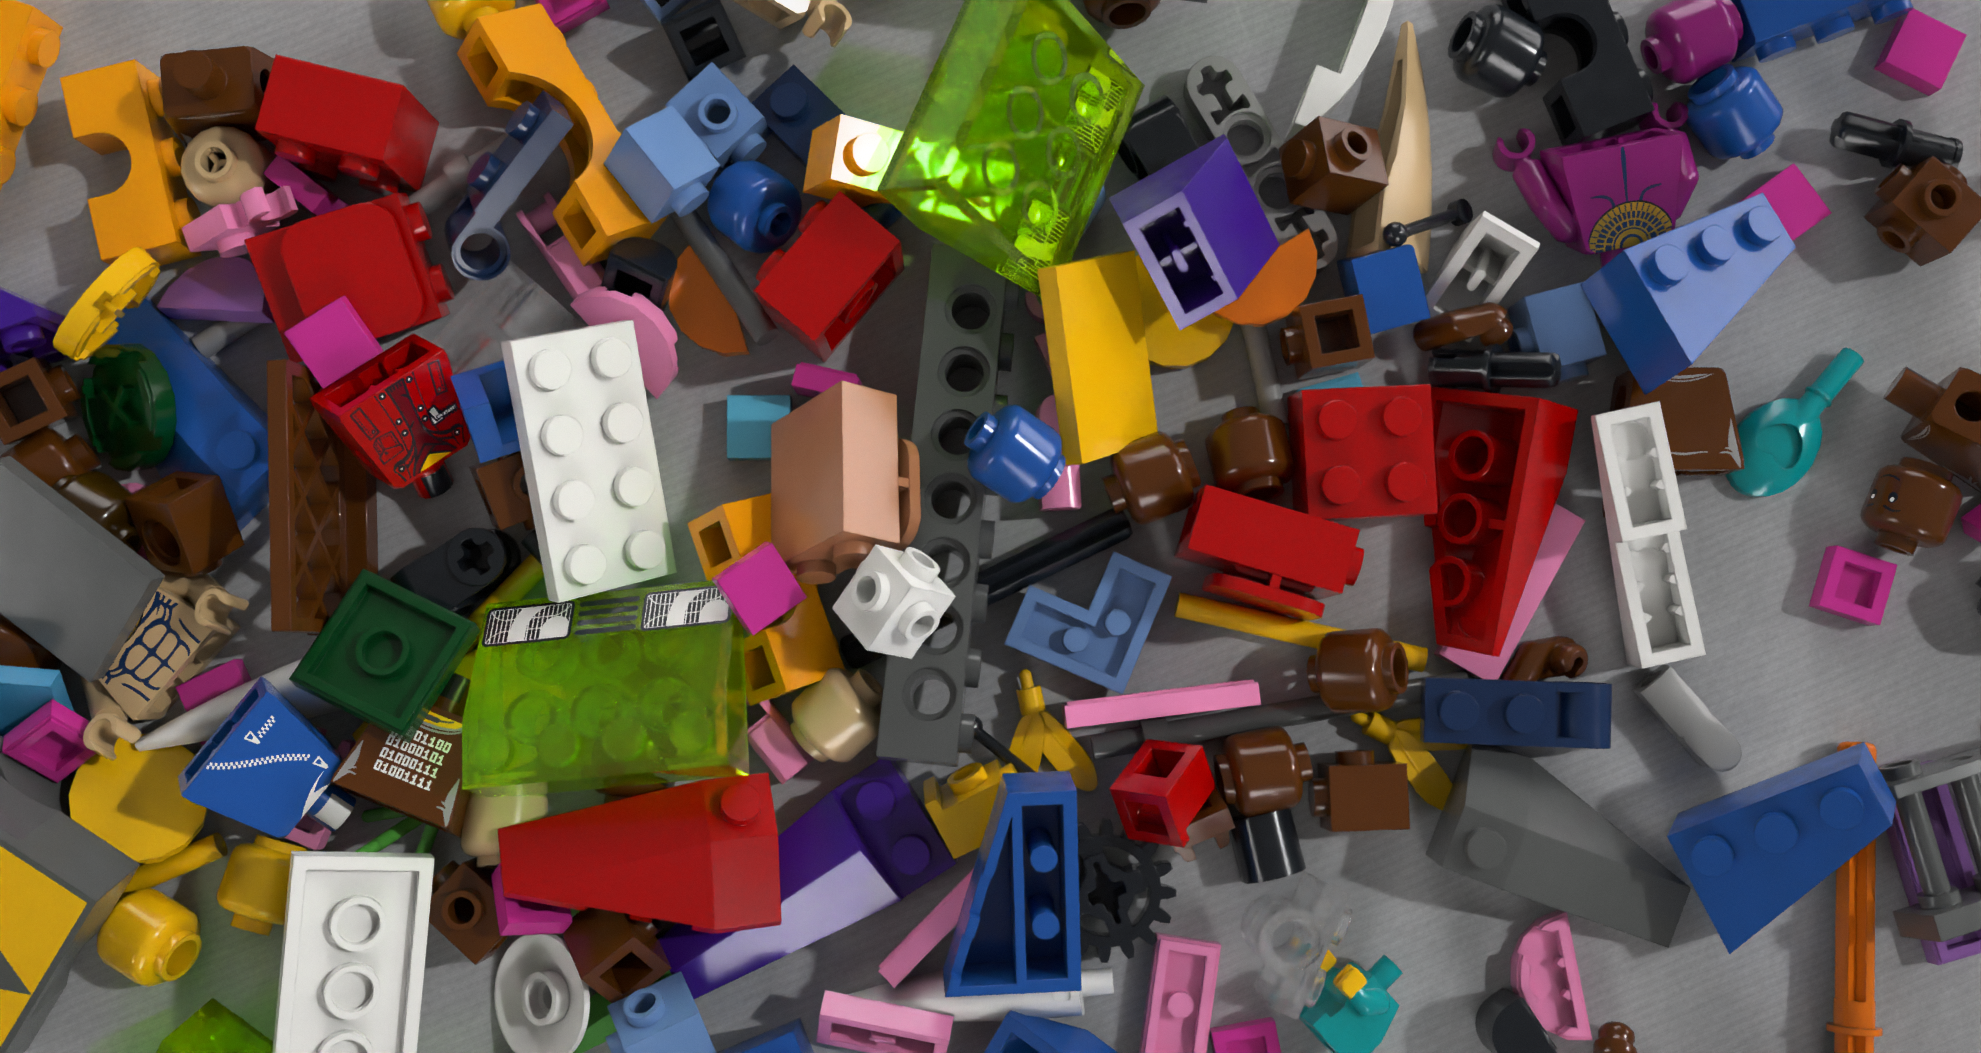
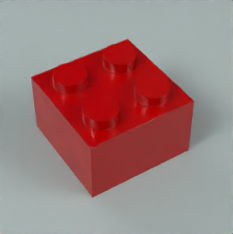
(347, 126)
(829, 274)
(1363, 452)

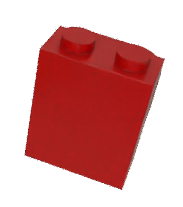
(359, 252)
(1268, 553)

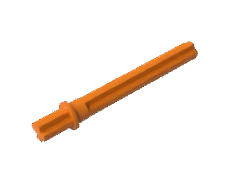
(1855, 949)

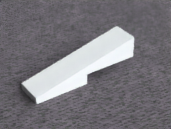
(1644, 536)

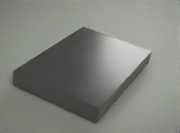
(67, 575)

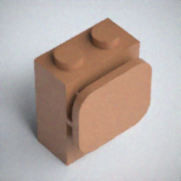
(841, 482)

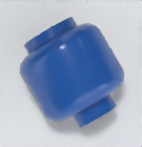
(1733, 112)
(754, 206)
(1014, 454)

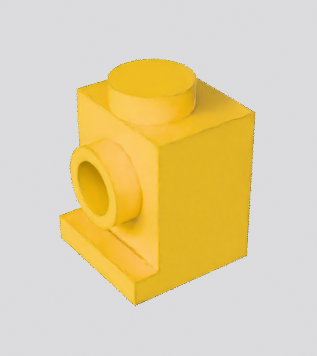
(964, 804)

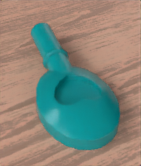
(1786, 434)

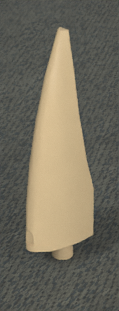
(1406, 156)

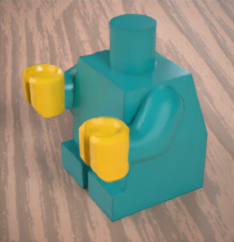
(1353, 1006)

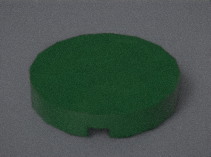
(129, 406)

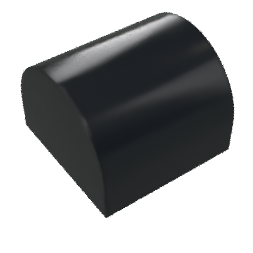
(703, 37)
(642, 268)
(1266, 846)
(1510, 1026)

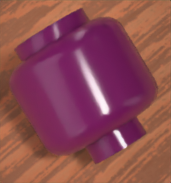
(1691, 38)

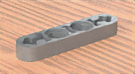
(1266, 161)

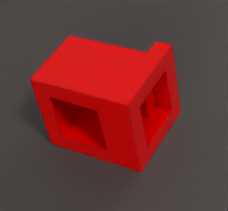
(1162, 791)

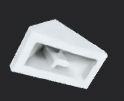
(1480, 265)

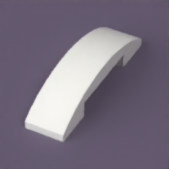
(1328, 88)

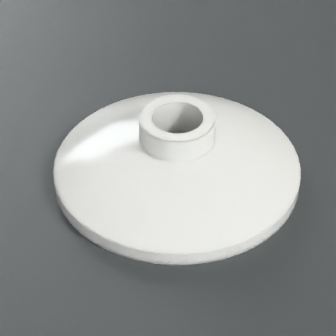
(541, 996)

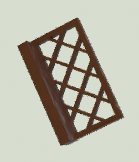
(325, 500)

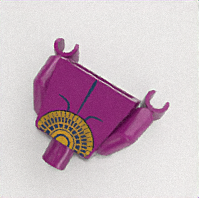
(1610, 188)

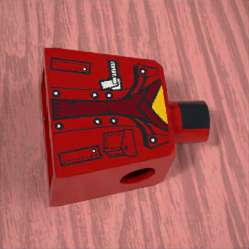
(399, 416)

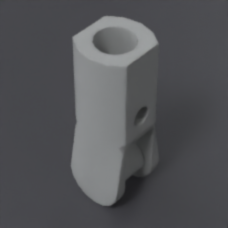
(1689, 719)

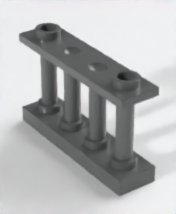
(1941, 909)

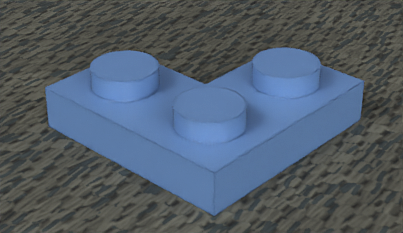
(1098, 641)

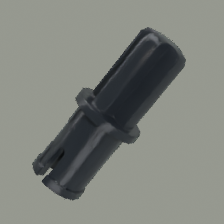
(1892, 142)
(1493, 369)

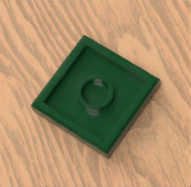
(385, 655)

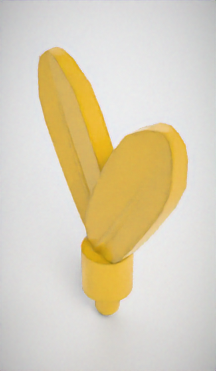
(1042, 732)
(1405, 746)

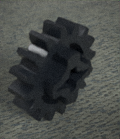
(1134, 880)

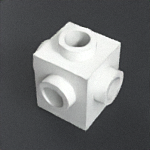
(894, 601)

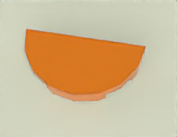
(1278, 285)
(703, 309)

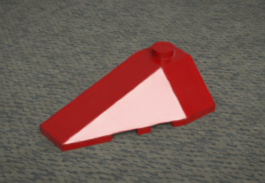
(1496, 489)
(671, 855)

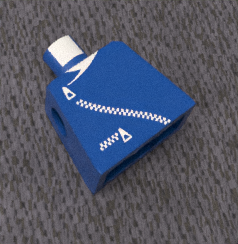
(268, 767)

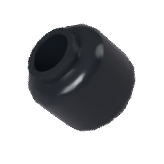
(1497, 51)

